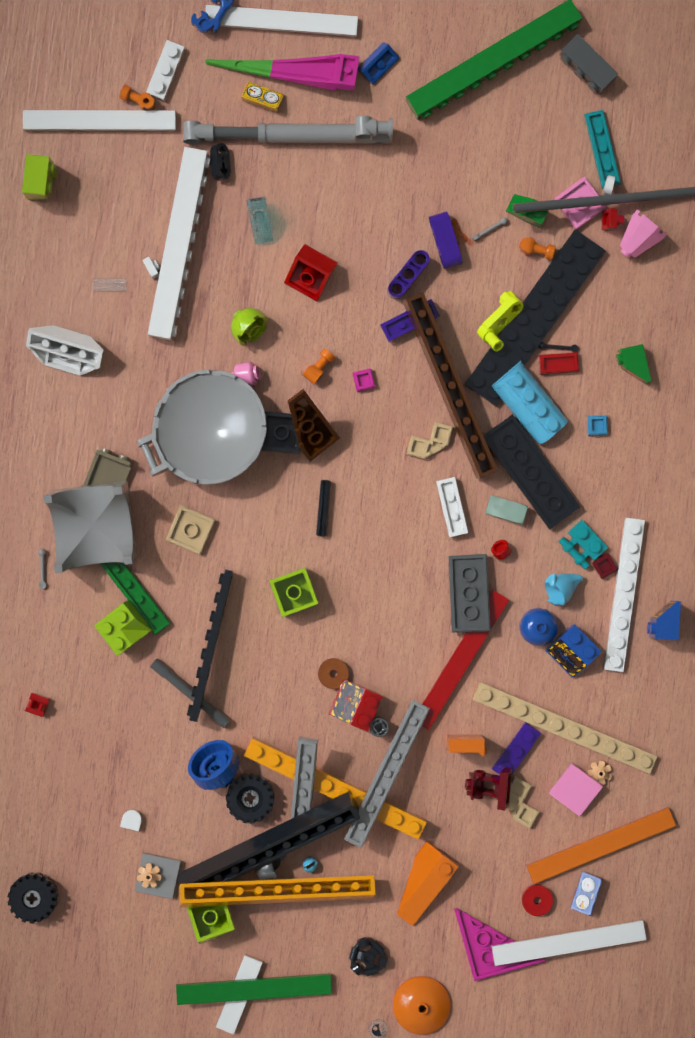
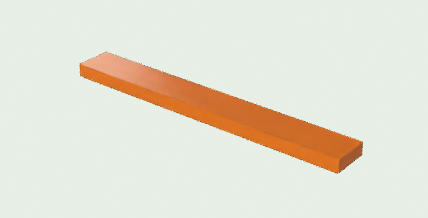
(601, 845)

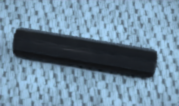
(323, 508)

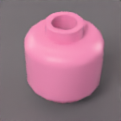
(248, 372)

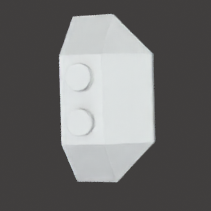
(64, 349)

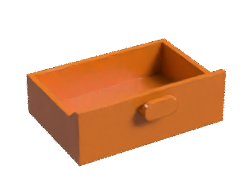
(466, 744)

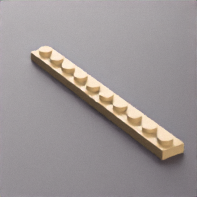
(564, 727)

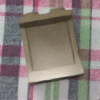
(108, 468)

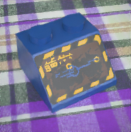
(665, 622)
(573, 650)

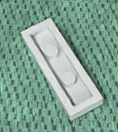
(165, 70)
(452, 507)

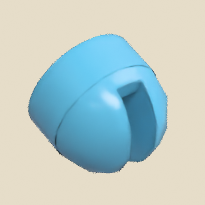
(309, 860)

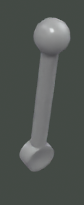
(504, 221)
(42, 584)

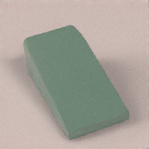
(506, 509)

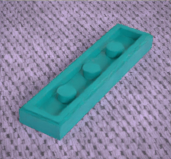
(601, 146)

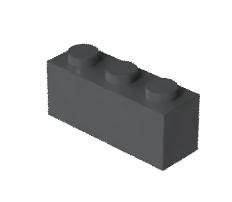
(588, 64)

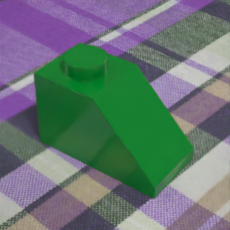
(534, 218)

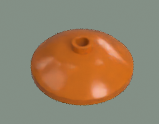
(418, 992)

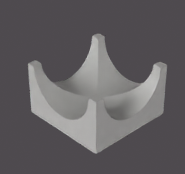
(92, 525)

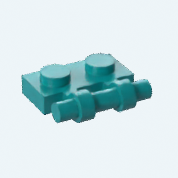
(586, 540)

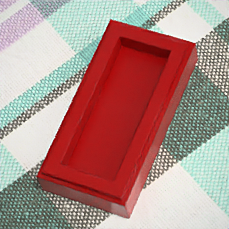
(559, 363)

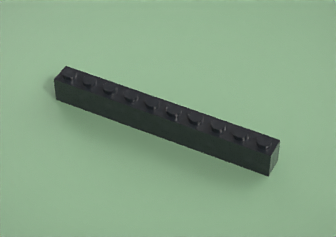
(275, 842)

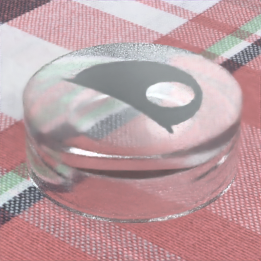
(377, 1029)

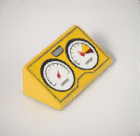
(262, 97)

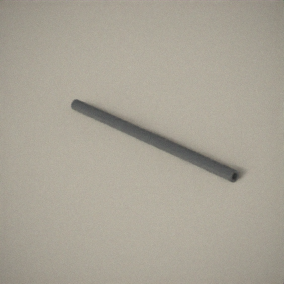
(603, 200)

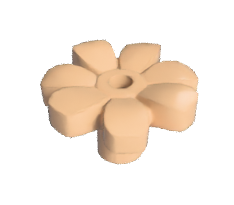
(596, 769)
(149, 871)

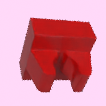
(611, 219)
(37, 704)

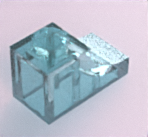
(259, 220)

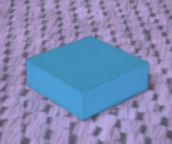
(597, 425)

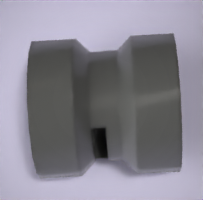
(379, 723)

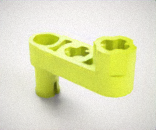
(509, 309)

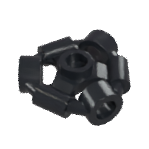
(367, 957)

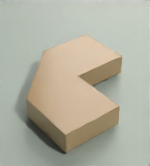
(424, 448)
(520, 811)

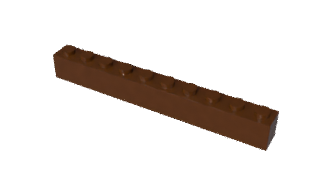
(450, 385)

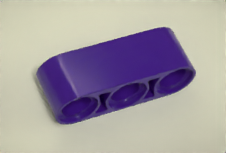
(445, 240)
(411, 265)

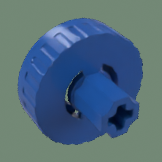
(221, 765)

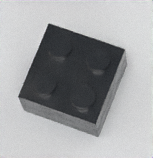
(280, 434)

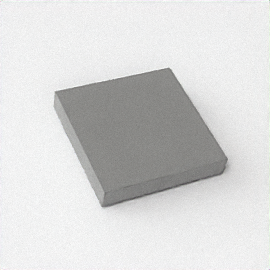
(168, 869)

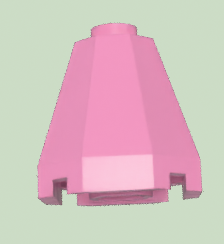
(640, 235)

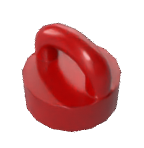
(501, 549)

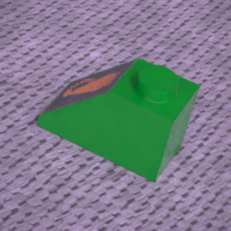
(634, 362)

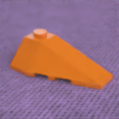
(427, 878)

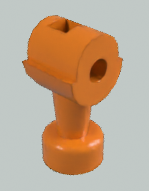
(145, 100)
(529, 246)
(314, 372)

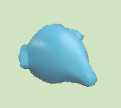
(561, 587)

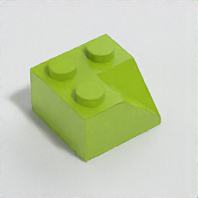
(38, 177)
(123, 627)
(210, 922)

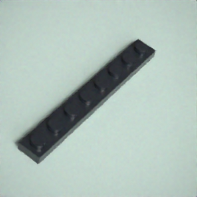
(208, 652)

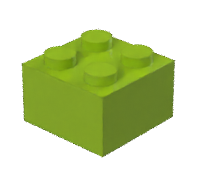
(293, 592)

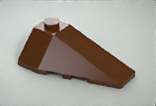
(311, 427)

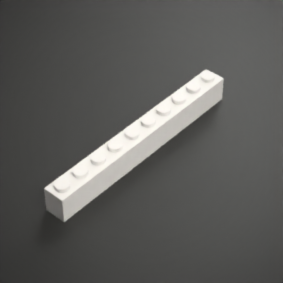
(178, 244)

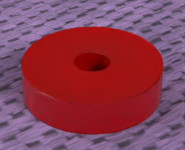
(543, 906)

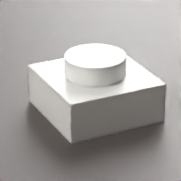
(152, 267)

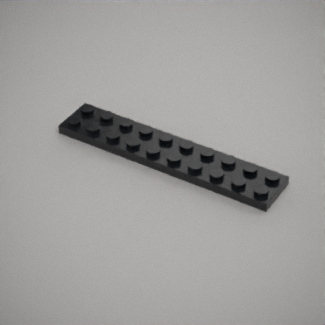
(539, 313)

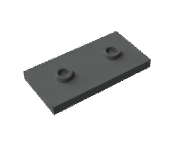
(469, 593)

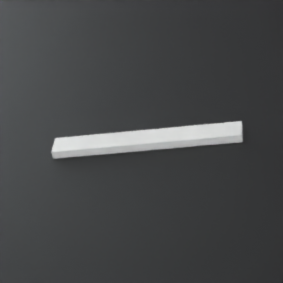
(286, 21)
(99, 120)
(568, 942)

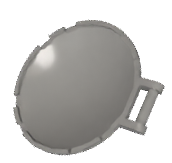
(206, 428)

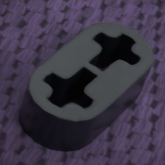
(220, 162)

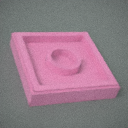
(580, 215)
(575, 789)

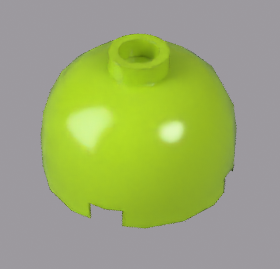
(248, 325)

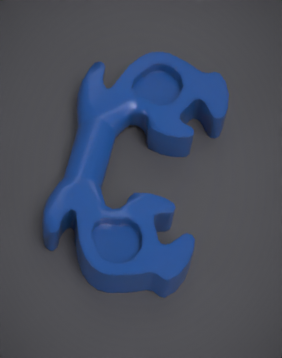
(204, 24)

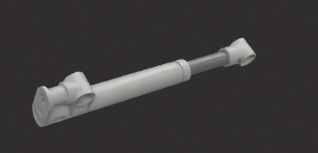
(362, 132)

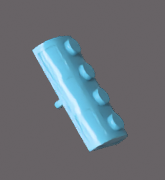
(530, 403)

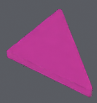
(478, 941)

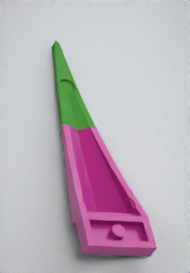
(323, 71)

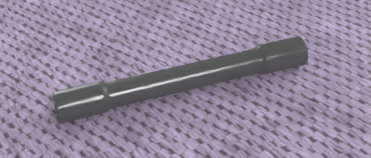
(165, 672)

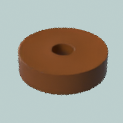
(324, 673)

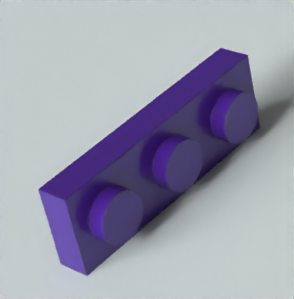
(401, 324)
(517, 748)

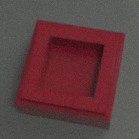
(604, 566)

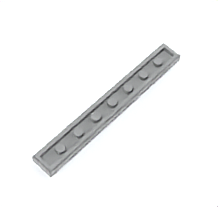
(387, 773)

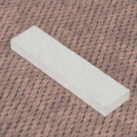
(233, 1009)

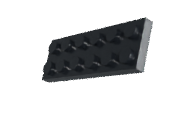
(531, 472)

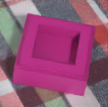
(363, 380)

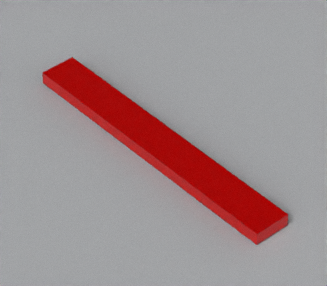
(459, 662)

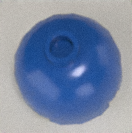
(538, 626)

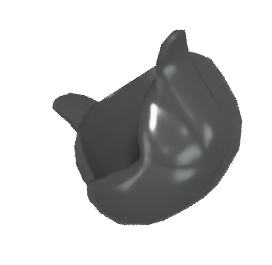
(267, 871)

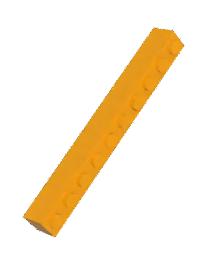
(334, 786)
(276, 891)

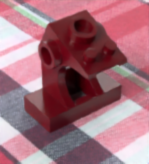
(476, 784)

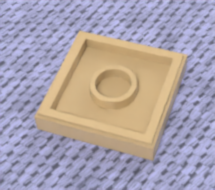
(190, 530)

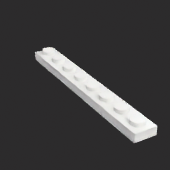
(624, 594)

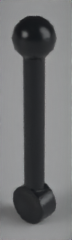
(574, 348)

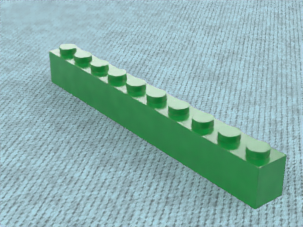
(494, 59)

